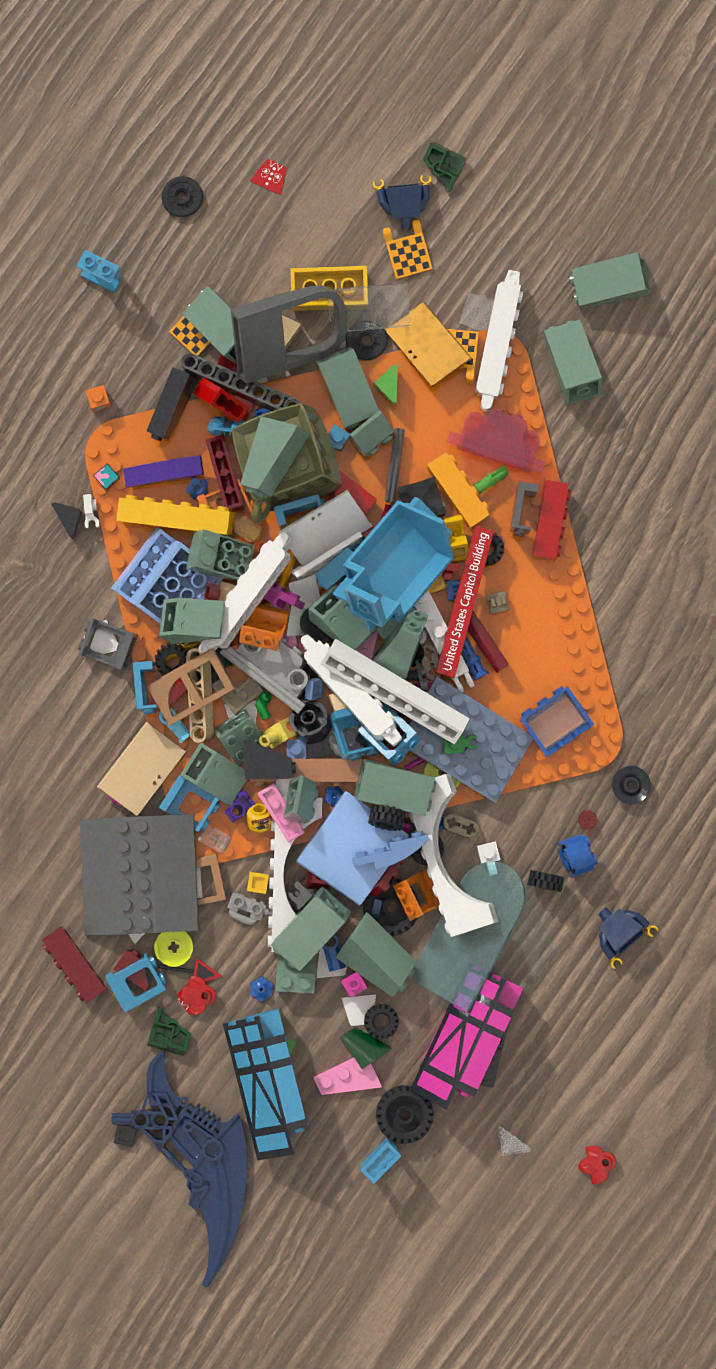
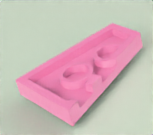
(346, 1078)

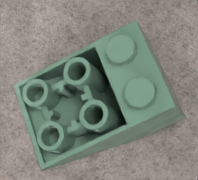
(219, 555)
(191, 620)
(337, 621)
(215, 774)

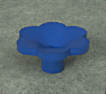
(257, 984)

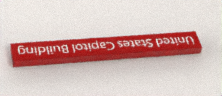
(464, 602)

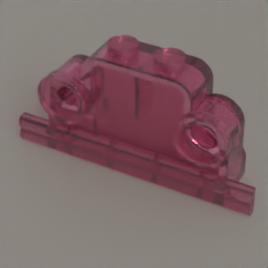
(499, 439)

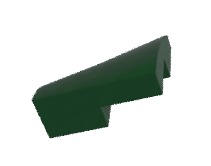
(444, 164)
(168, 1035)
(363, 1046)

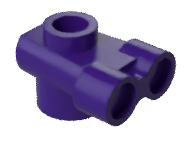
(242, 803)

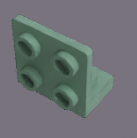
(235, 731)

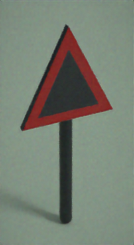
(200, 970)

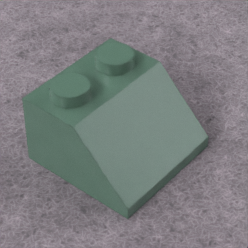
(372, 434)
(300, 800)
(294, 980)

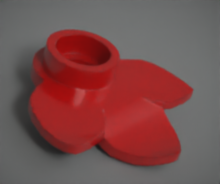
(194, 995)
(594, 1164)

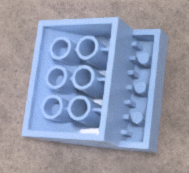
(160, 574)
(337, 841)

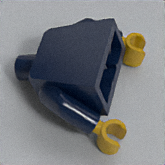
(404, 200)
(621, 931)

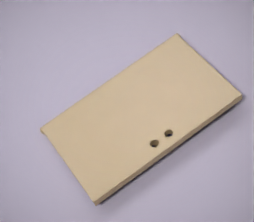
(141, 769)

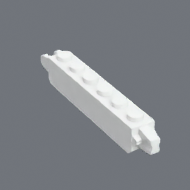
(498, 338)
(251, 589)
(436, 631)
(358, 701)

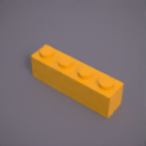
(458, 491)

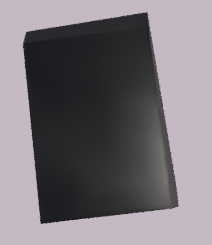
(69, 517)

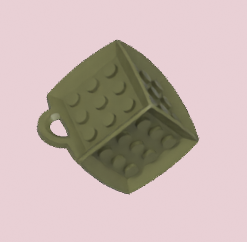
(312, 470)

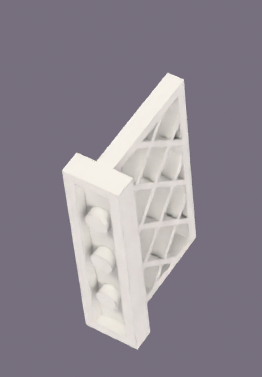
(316, 565)

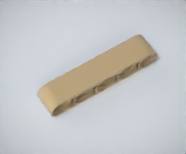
(205, 686)

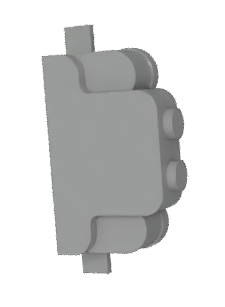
(274, 670)

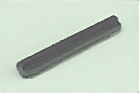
(394, 465)

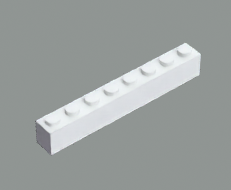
(395, 691)

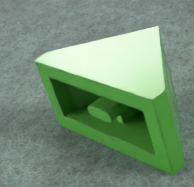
(388, 385)

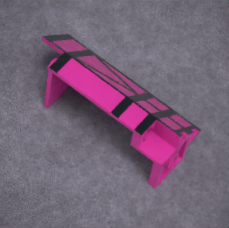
(466, 1043)

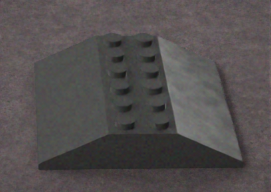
(139, 875)

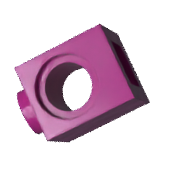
(354, 984)

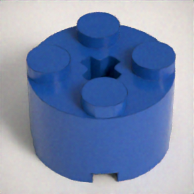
(576, 855)

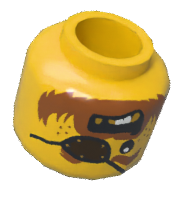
(258, 818)

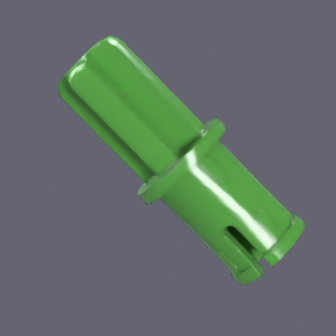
(491, 479)

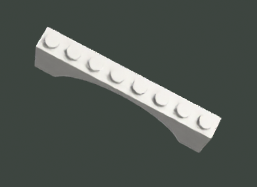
(459, 909)
(282, 910)

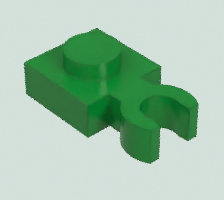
(459, 745)

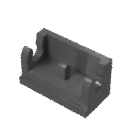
(302, 897)

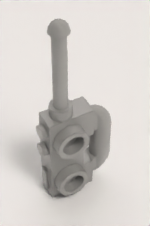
(256, 909)

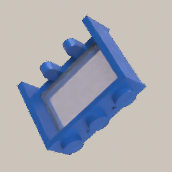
(556, 721)

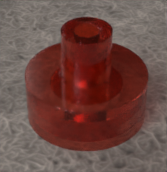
(583, 823)

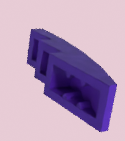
(163, 471)

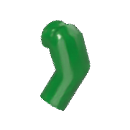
(262, 703)

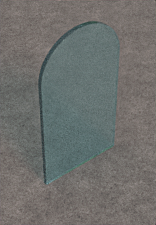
(461, 963)

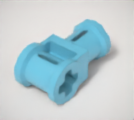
(177, 728)

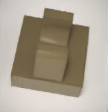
(497, 602)

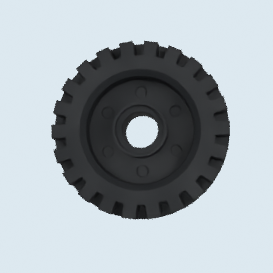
(395, 922)
(404, 1130)

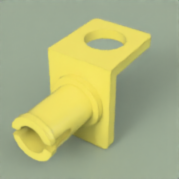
(276, 734)

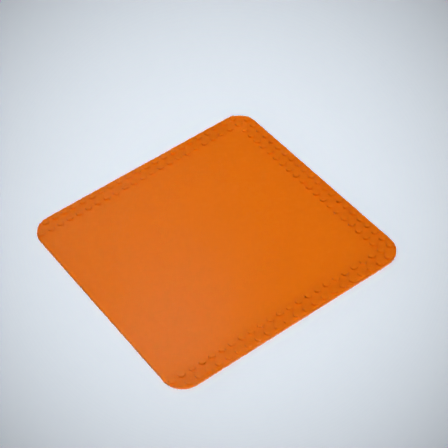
(543, 636)

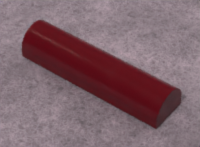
(225, 473)
(486, 644)

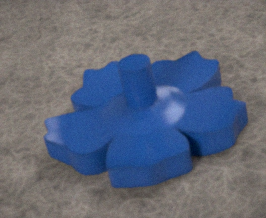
(197, 487)
(333, 795)

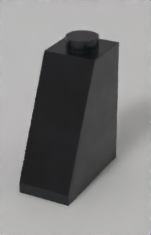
(266, 763)

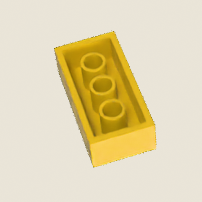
(326, 276)

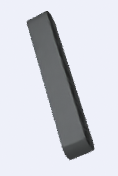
(234, 381)

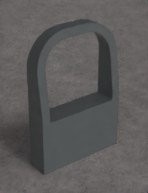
(260, 333)

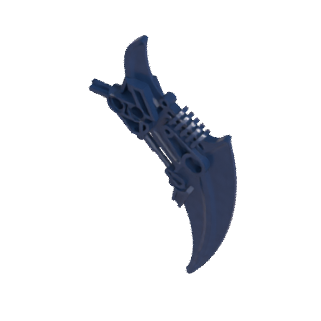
(217, 1158)

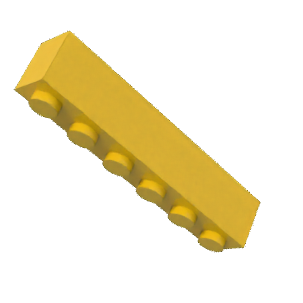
(175, 516)

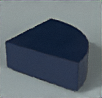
(376, 909)

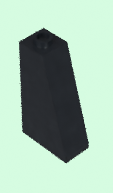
(171, 404)

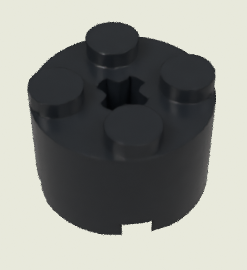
(316, 729)

